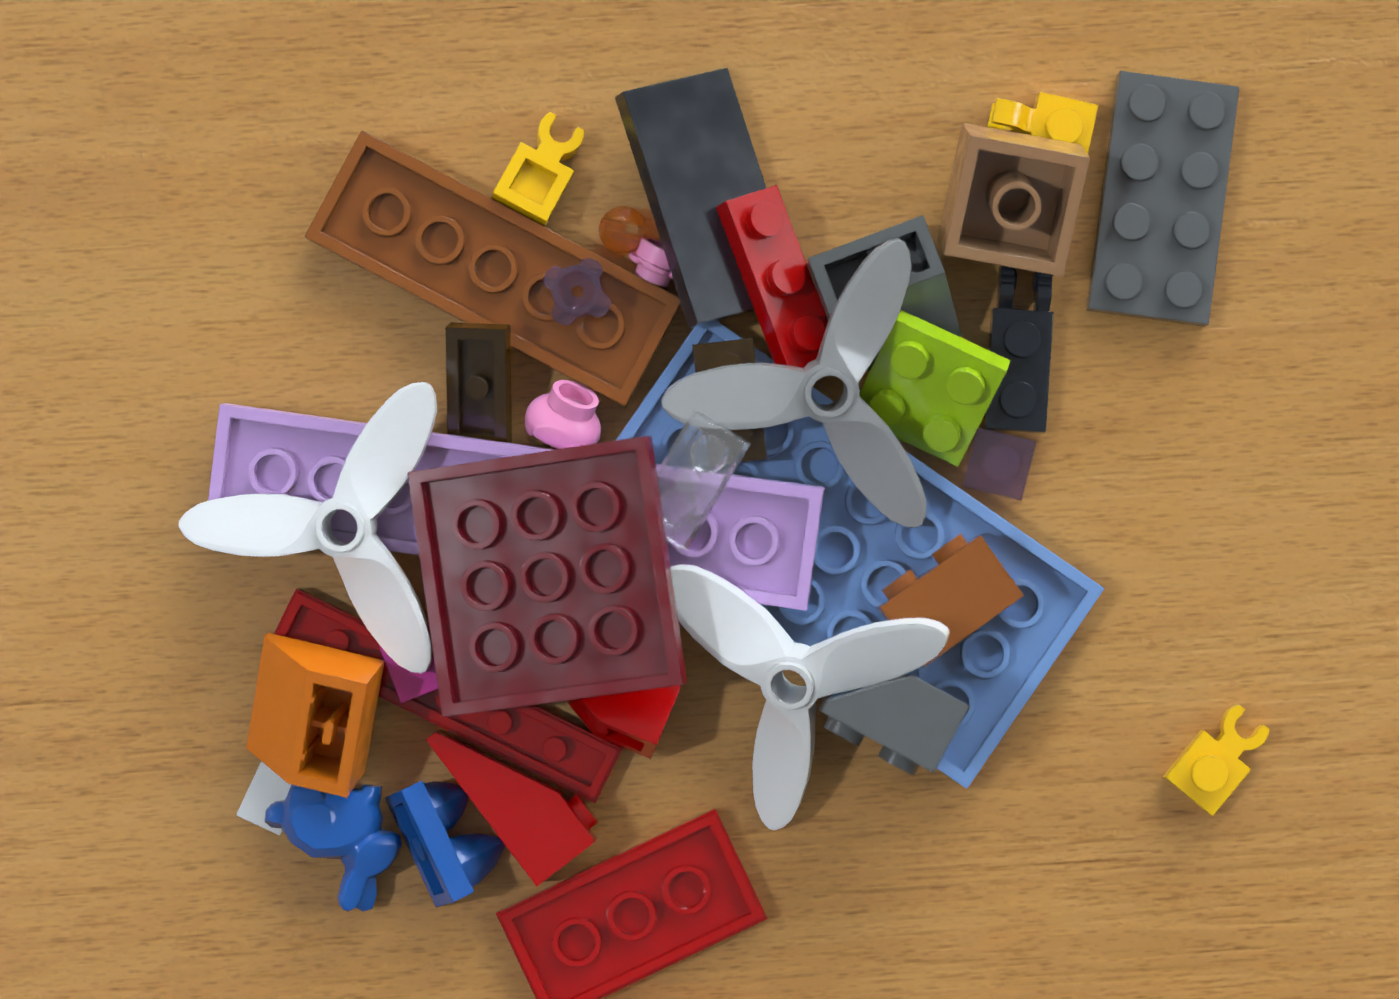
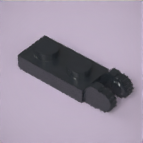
(1027, 342)

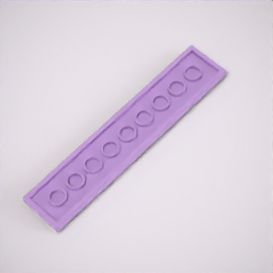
(754, 536)

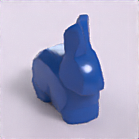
(343, 830)

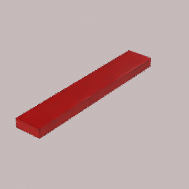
(518, 734)

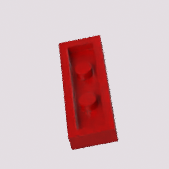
(775, 275)

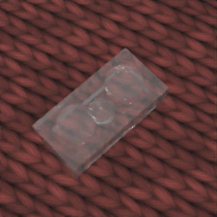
(696, 475)

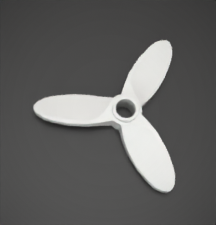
(367, 484)
(758, 648)

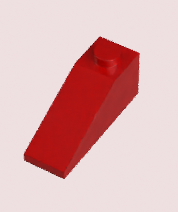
(525, 812)

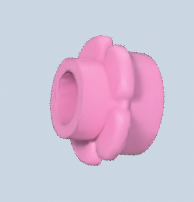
(651, 262)

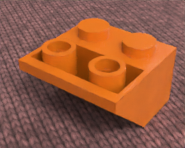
(314, 713)

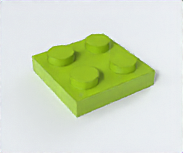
(932, 386)

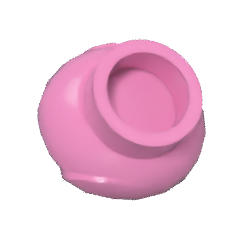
(564, 416)

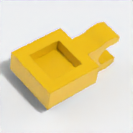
(1050, 118)

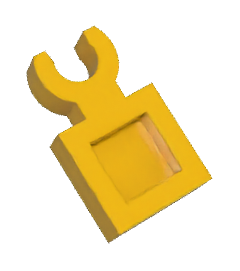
(536, 177)
(1210, 767)

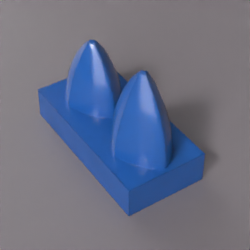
(445, 863)

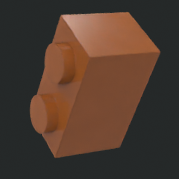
(959, 591)

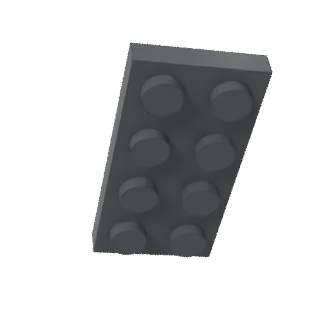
(1162, 198)

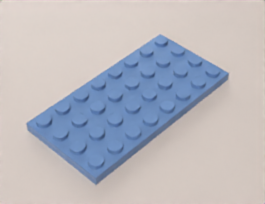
(866, 551)

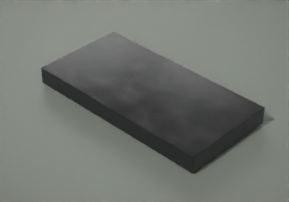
(690, 160)

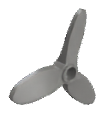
(776, 393)

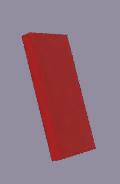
(633, 913)

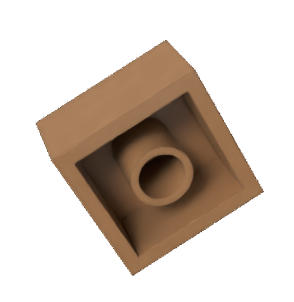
(1013, 199)

